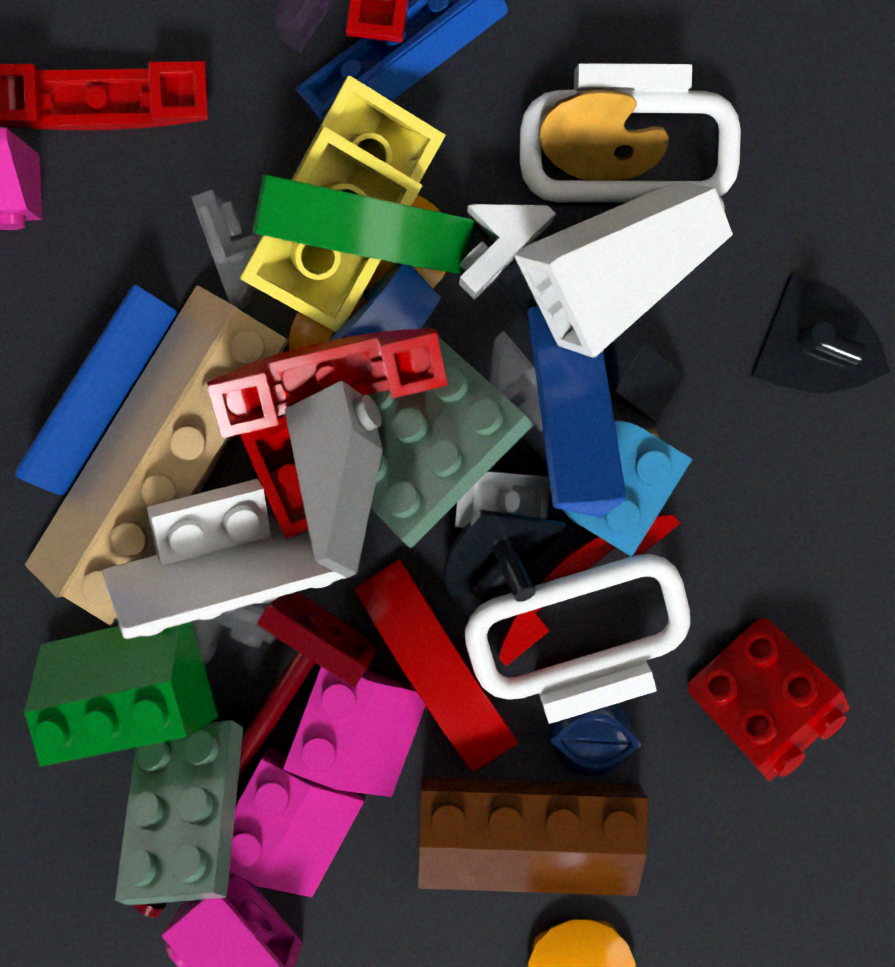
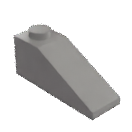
(337, 470)

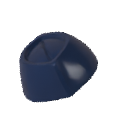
(594, 741)

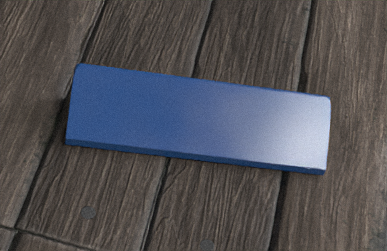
(430, 37)
(97, 392)
(576, 425)

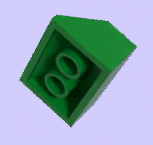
(116, 692)

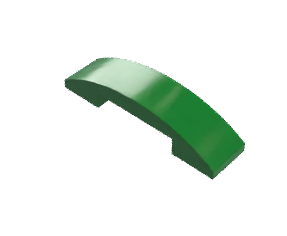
(361, 225)

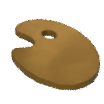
(586, 130)

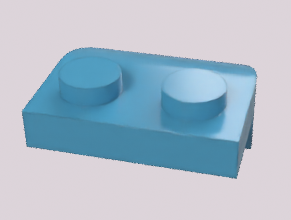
(650, 475)

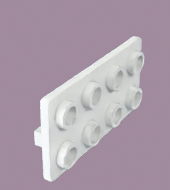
(209, 560)

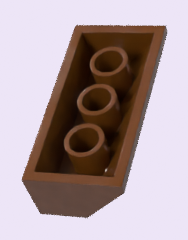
(532, 836)

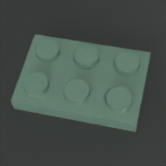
(181, 817)

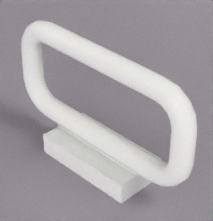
(656, 90)
(594, 678)

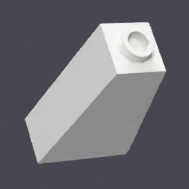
(621, 262)

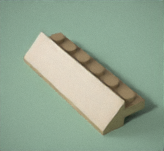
(152, 452)

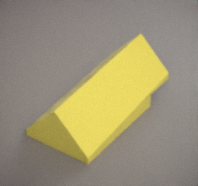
(363, 150)

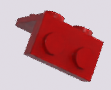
(769, 698)

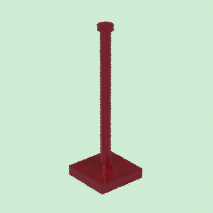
(318, 639)

